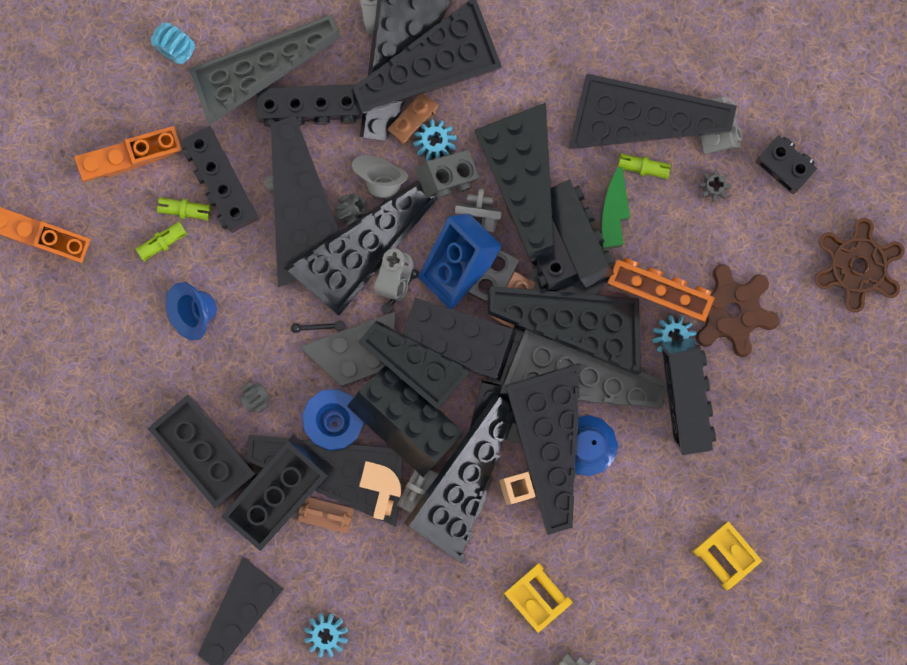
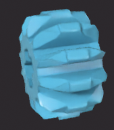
(172, 43)
(431, 133)
(682, 330)
(334, 631)

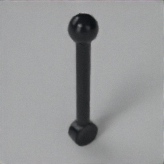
(387, 307)
(296, 328)

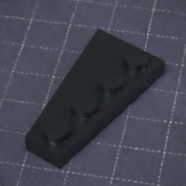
(242, 607)

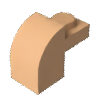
(385, 482)
(517, 488)

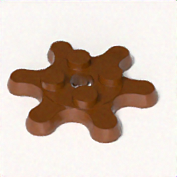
(876, 262)
(751, 314)

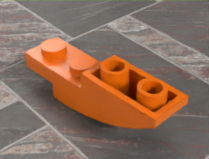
(128, 155)
(43, 236)

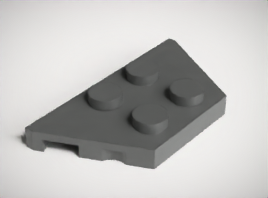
(343, 354)

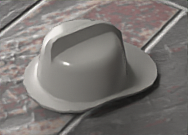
(381, 176)

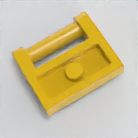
(733, 549)
(532, 604)

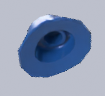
(190, 310)
(323, 412)
(594, 458)

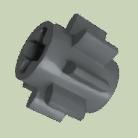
(709, 190)
(350, 208)
(254, 397)

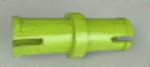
(644, 166)
(184, 208)
(161, 241)

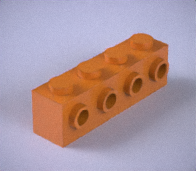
(662, 291)

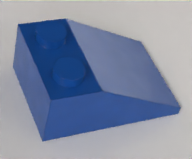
(458, 258)

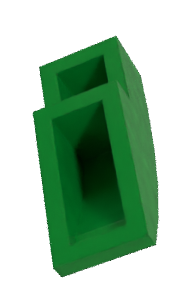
(614, 211)

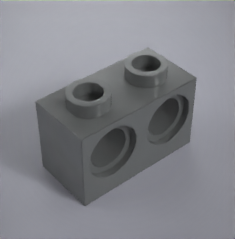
(446, 171)
(496, 278)

